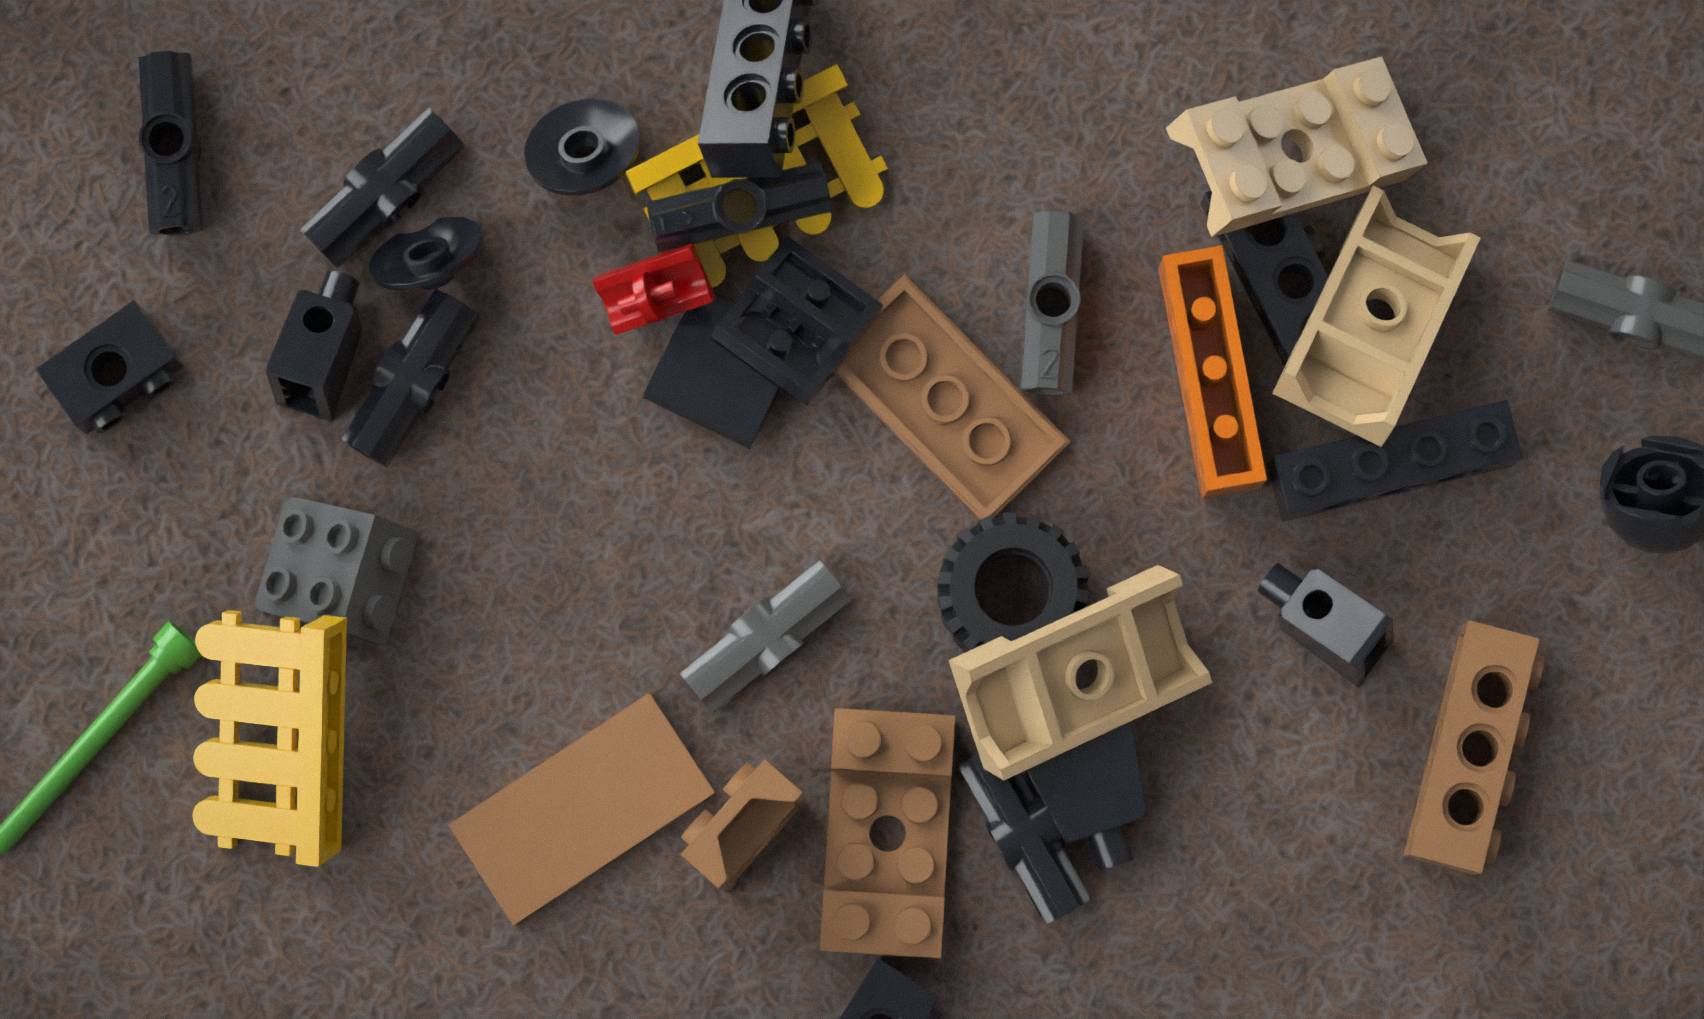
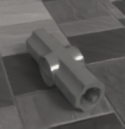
(1057, 267)
(1630, 308)
(766, 637)

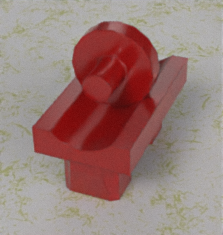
(654, 289)

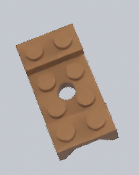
(899, 770)
(733, 838)

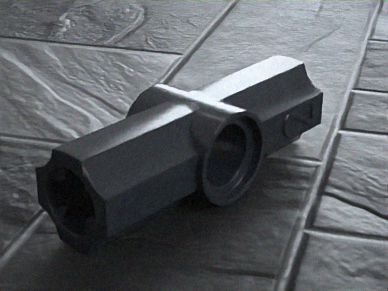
(168, 108)
(382, 187)
(700, 215)
(410, 377)
(1027, 840)

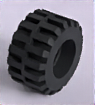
(1000, 538)

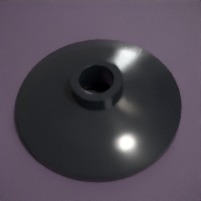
(582, 146)
(427, 256)

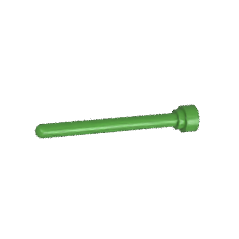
(170, 654)

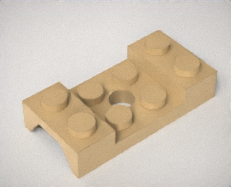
(1348, 134)
(1361, 366)
(1025, 690)

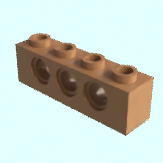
(1433, 833)

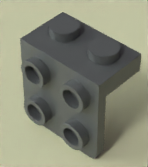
(337, 566)

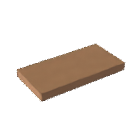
(949, 402)
(581, 809)

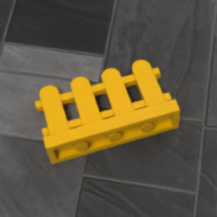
(839, 140)
(313, 709)

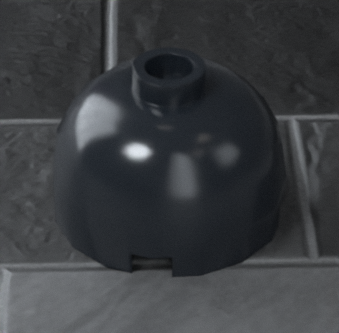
(1655, 494)

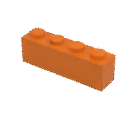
(1212, 372)

